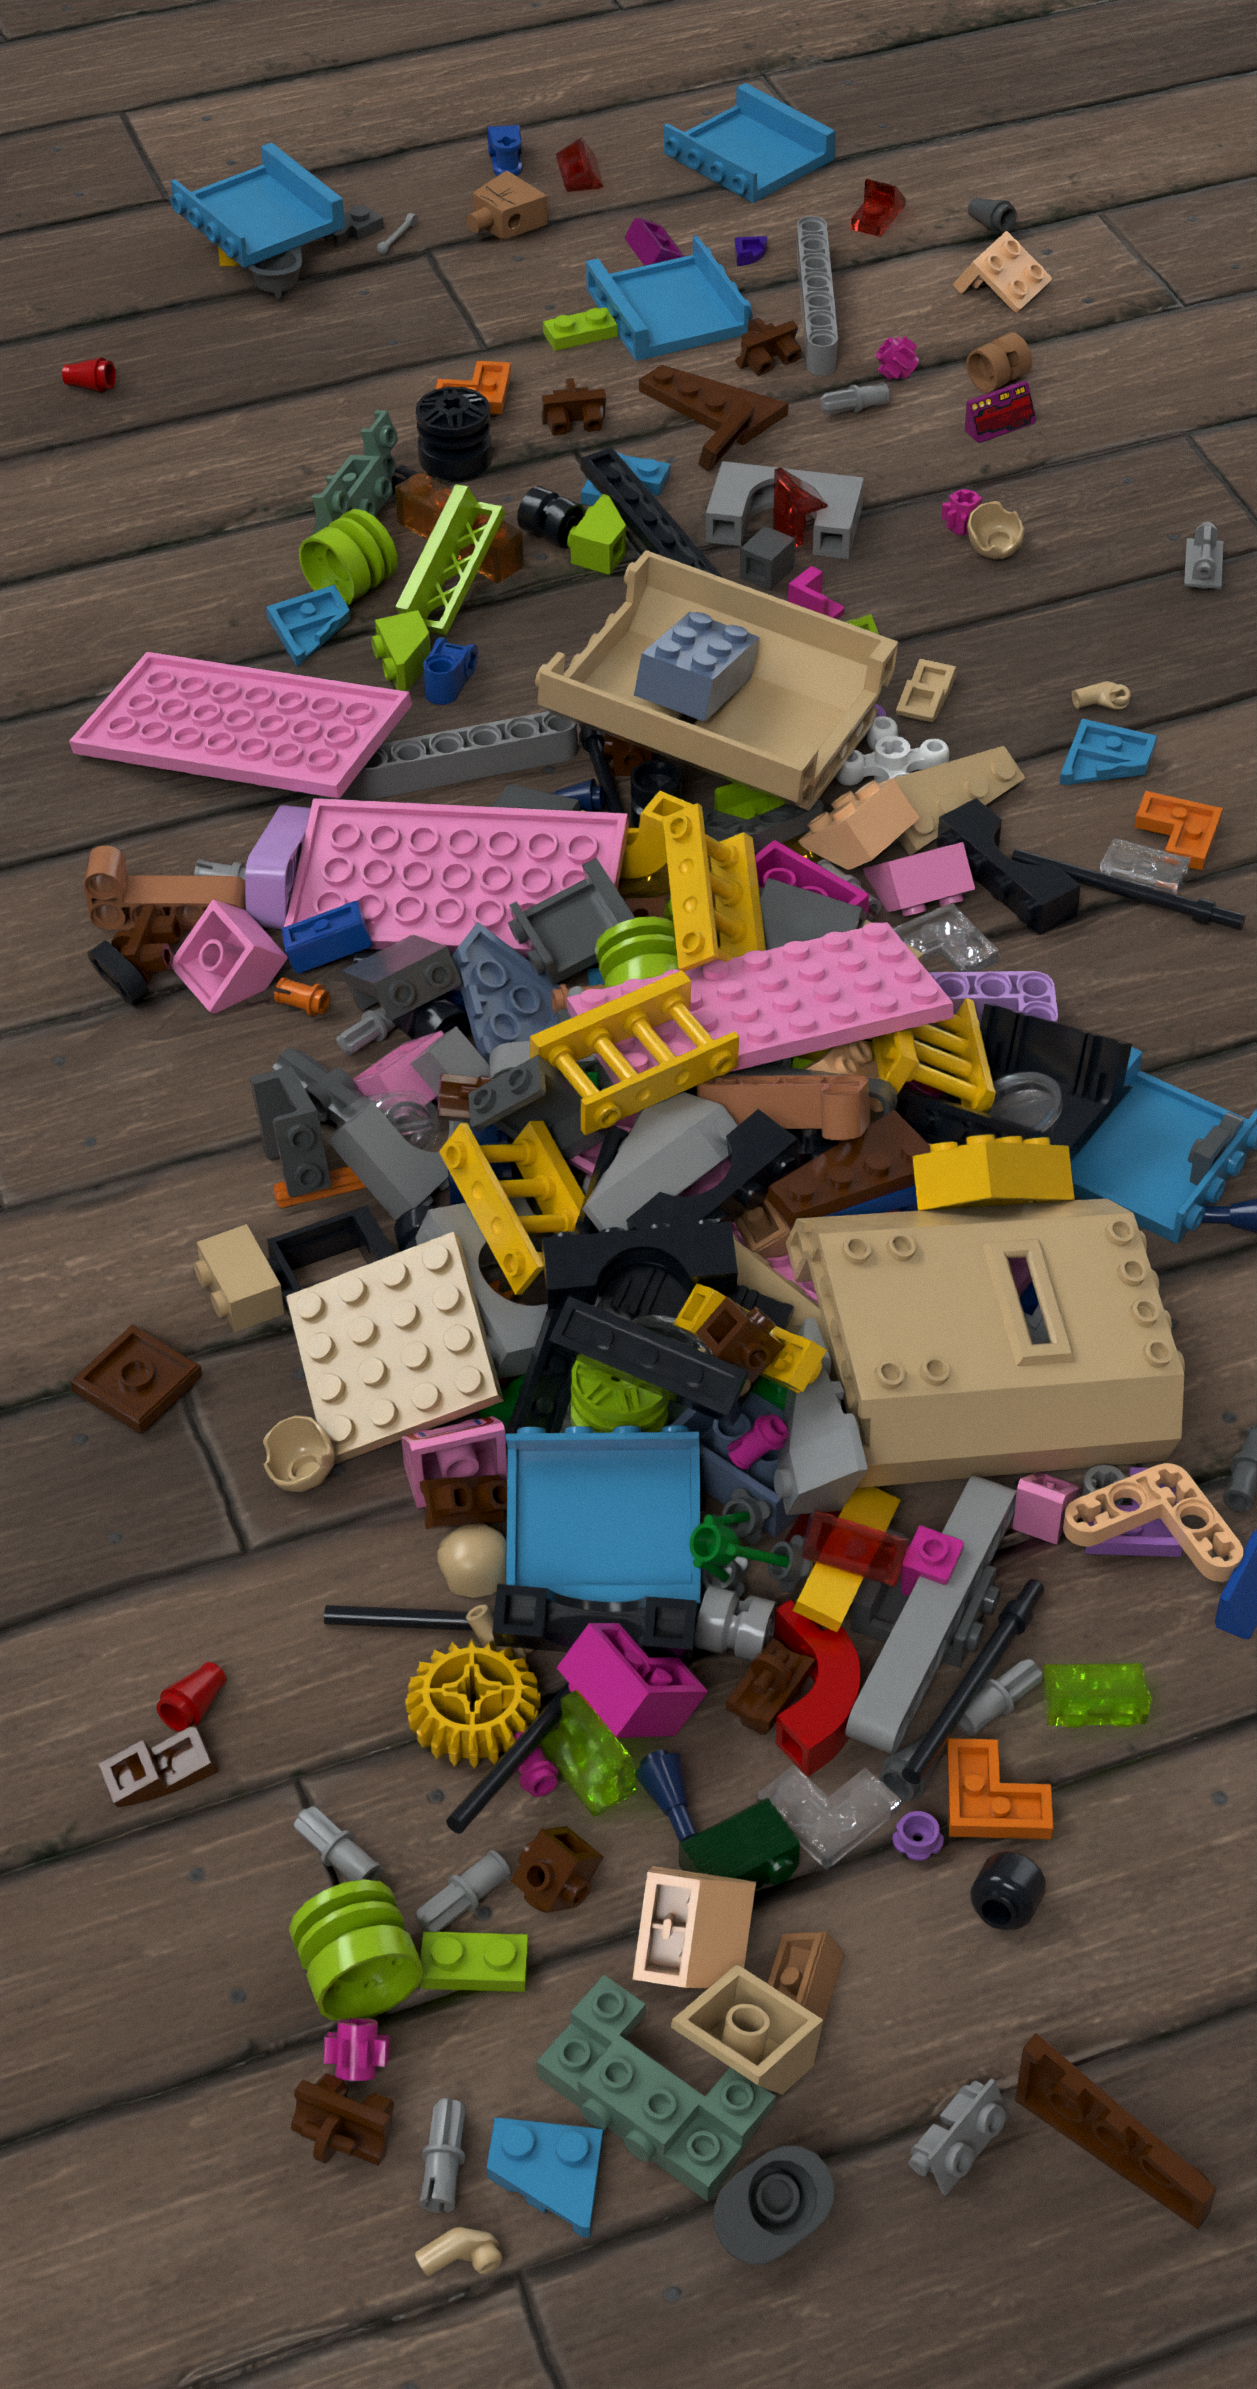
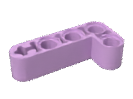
(274, 865)
(1019, 990)

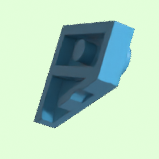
(308, 621)
(1106, 753)
(549, 2167)

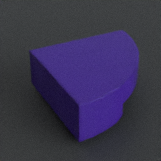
(749, 249)

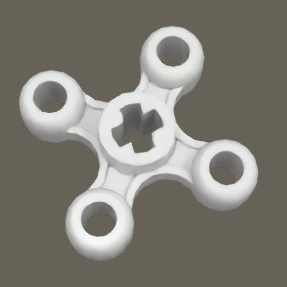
(891, 755)

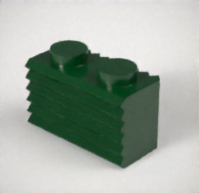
(745, 1847)

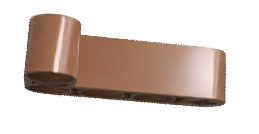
(117, 899)
(797, 1101)

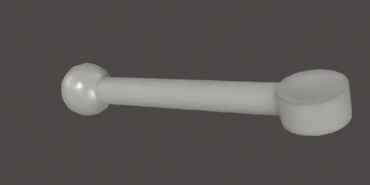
(411, 221)

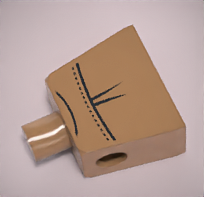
(507, 207)

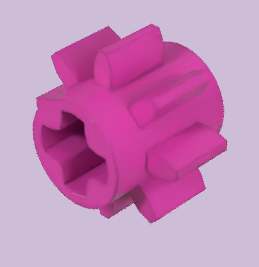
(897, 357)
(959, 509)
(356, 2049)

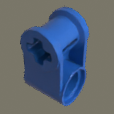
(505, 148)
(448, 670)

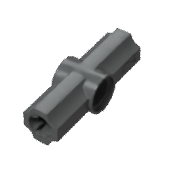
(327, 1089)

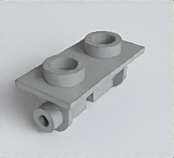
(1204, 558)
(974, 2119)

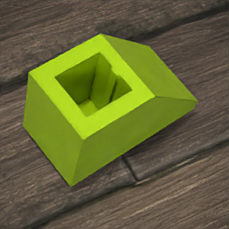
(599, 538)
(403, 646)

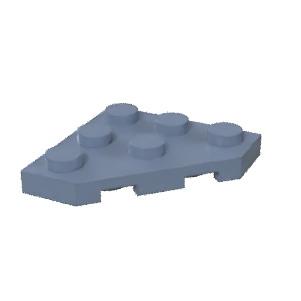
(501, 992)

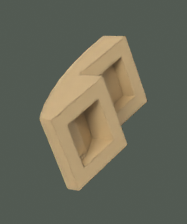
(927, 691)

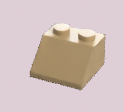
(753, 2029)

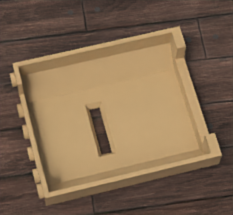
(779, 731)
(943, 1354)

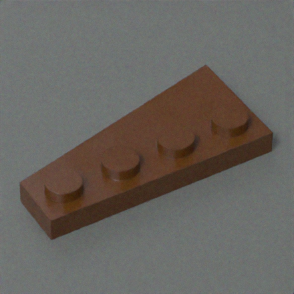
(710, 400)
(851, 1172)
(1099, 2125)

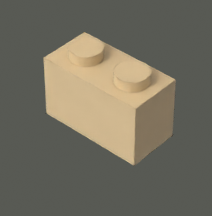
(239, 1278)

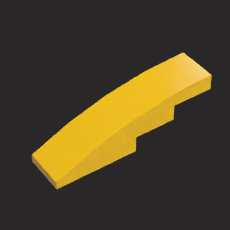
(830, 1590)

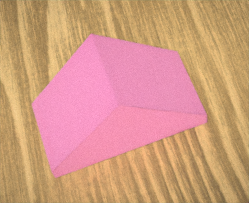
(1042, 1505)

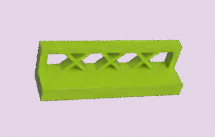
(440, 558)

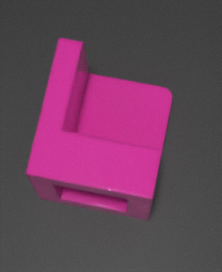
(807, 593)

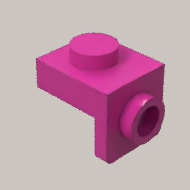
(931, 1557)

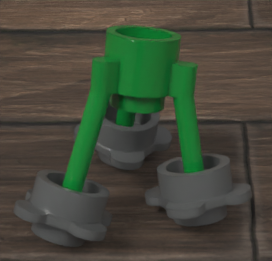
(723, 1559)

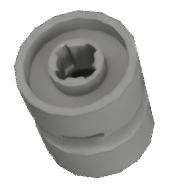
(734, 1623)

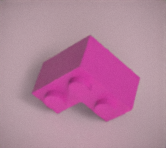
(627, 1687)

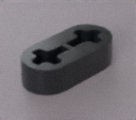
(118, 972)

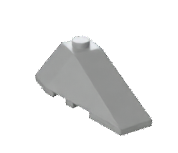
(663, 1153)
(823, 1445)

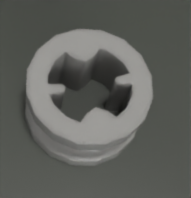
(1102, 1476)

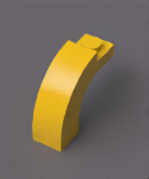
(646, 845)
(792, 1367)

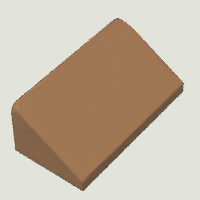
(764, 1230)
(807, 1969)

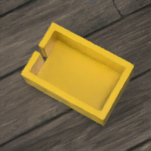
(992, 1173)

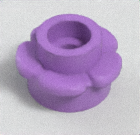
(922, 1825)

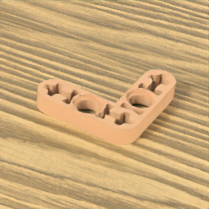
(1156, 1504)

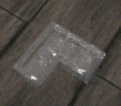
(953, 936)
(834, 1823)

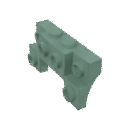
(362, 479)
(644, 2102)

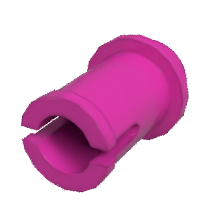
(766, 1435)
(537, 1773)

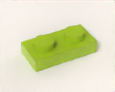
(580, 328)
(474, 1961)

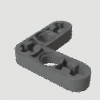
(777, 824)

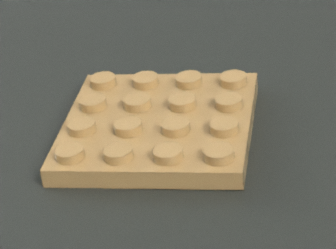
(394, 1347)

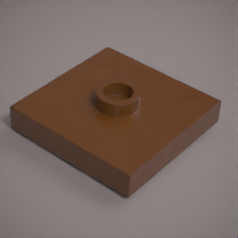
(136, 1379)

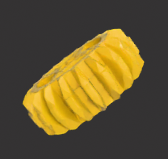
(442, 1700)

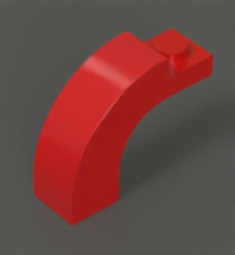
(816, 1725)

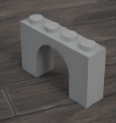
(749, 489)
(379, 1155)
(509, 1326)

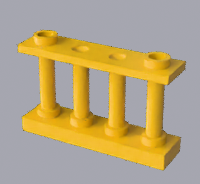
(691, 888)
(635, 1017)
(900, 1054)
(545, 1179)

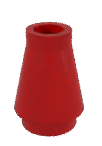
(90, 374)
(190, 1697)

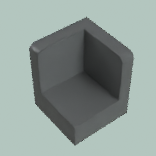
(767, 558)

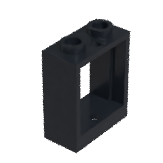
(322, 1241)

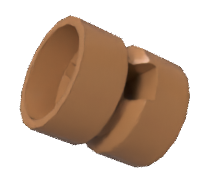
(999, 362)

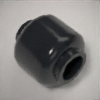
(1008, 1890)

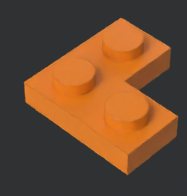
(489, 379)
(1187, 822)
(984, 1805)

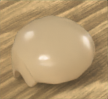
(995, 531)
(297, 1454)
(473, 1560)

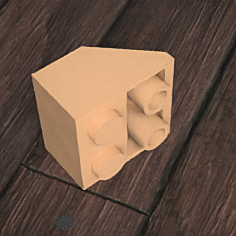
(860, 824)
(692, 1927)

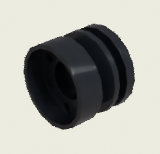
(454, 433)

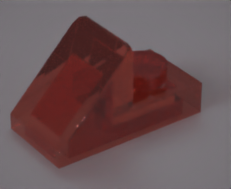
(879, 208)
(791, 502)

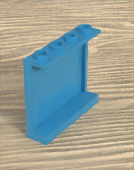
(753, 145)
(262, 209)
(670, 303)
(1144, 1153)
(604, 1512)

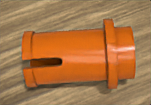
(306, 997)

